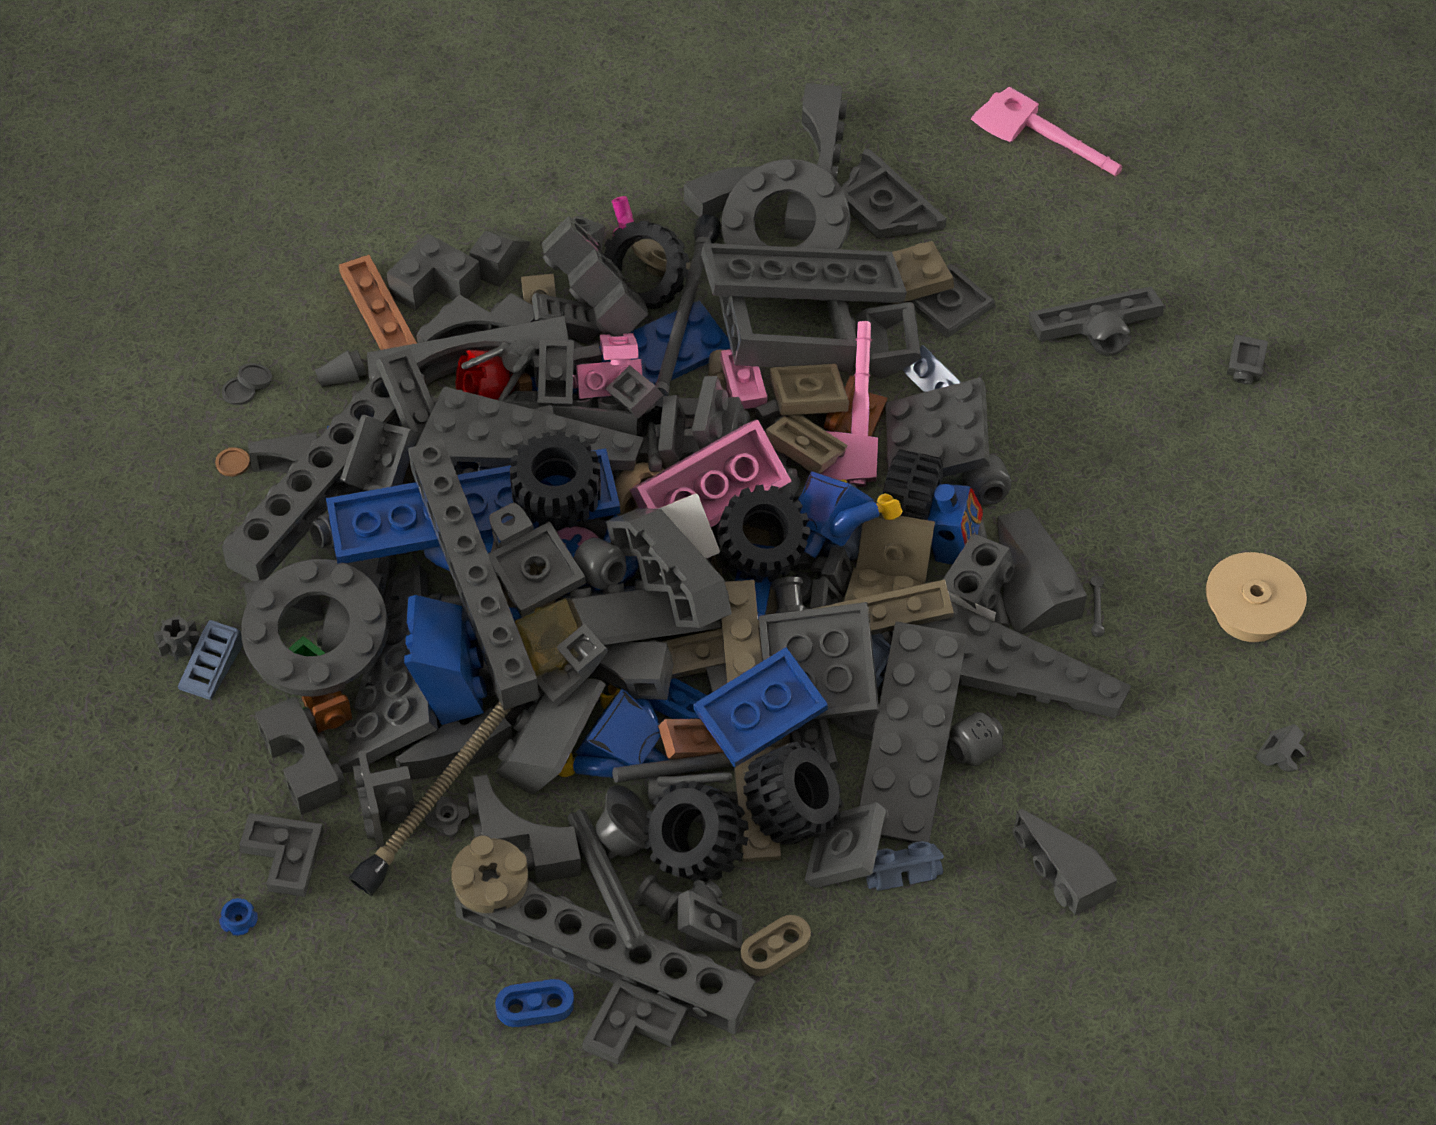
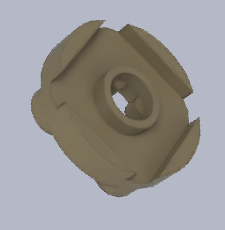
(496, 893)

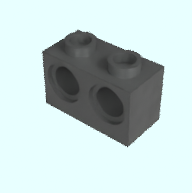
(970, 573)

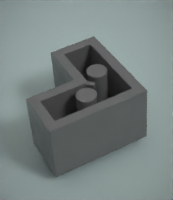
(432, 268)

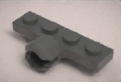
(1098, 318)

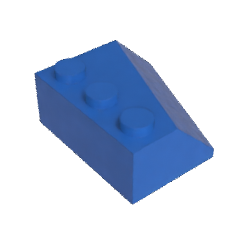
(444, 658)

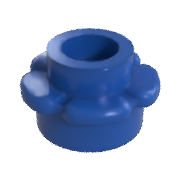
(235, 908)

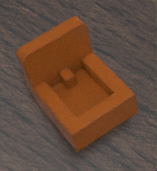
(329, 710)

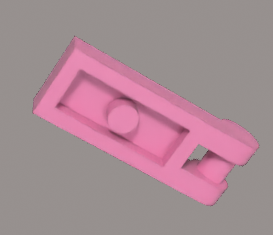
(619, 348)

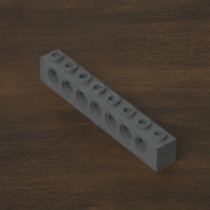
(301, 495)
(473, 574)
(580, 950)

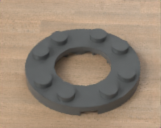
(781, 176)
(334, 669)

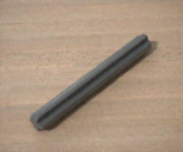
(607, 880)

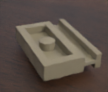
(805, 443)

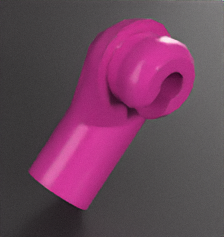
(622, 211)

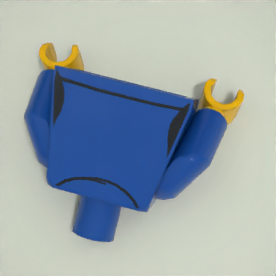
(838, 509)
(619, 737)

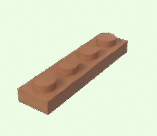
(376, 303)

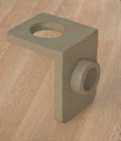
(539, 284)

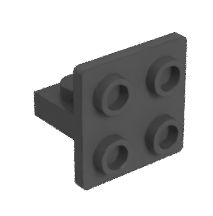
(378, 455)
(382, 796)

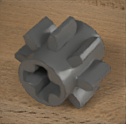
(176, 637)

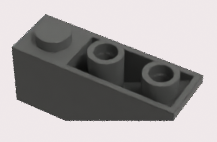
(1074, 868)

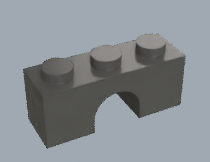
(290, 729)

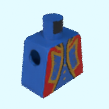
(956, 512)

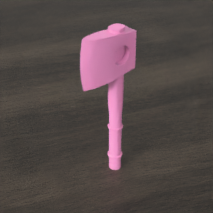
(1011, 112)
(860, 457)

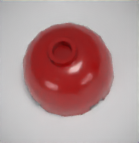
(484, 379)

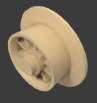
(1255, 596)

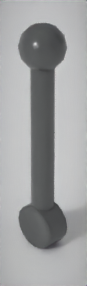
(1097, 629)

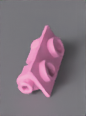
(595, 377)

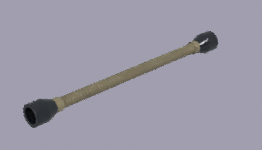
(373, 870)

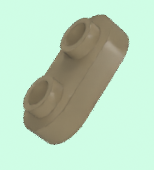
(772, 944)

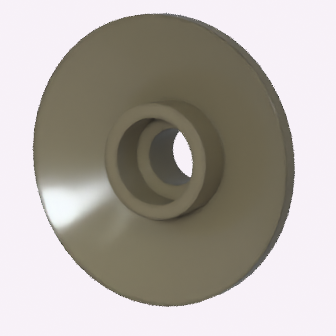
(653, 256)

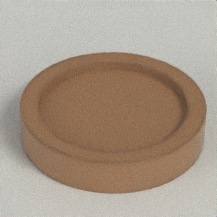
(232, 461)

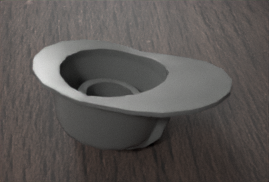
(622, 823)

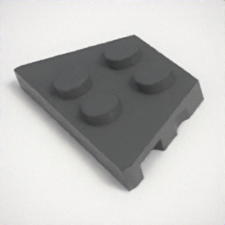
(887, 201)

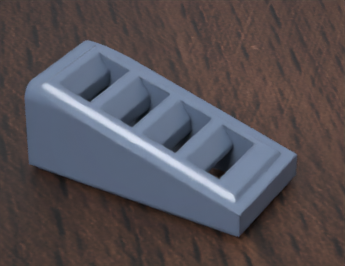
(218, 639)

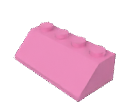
(717, 473)

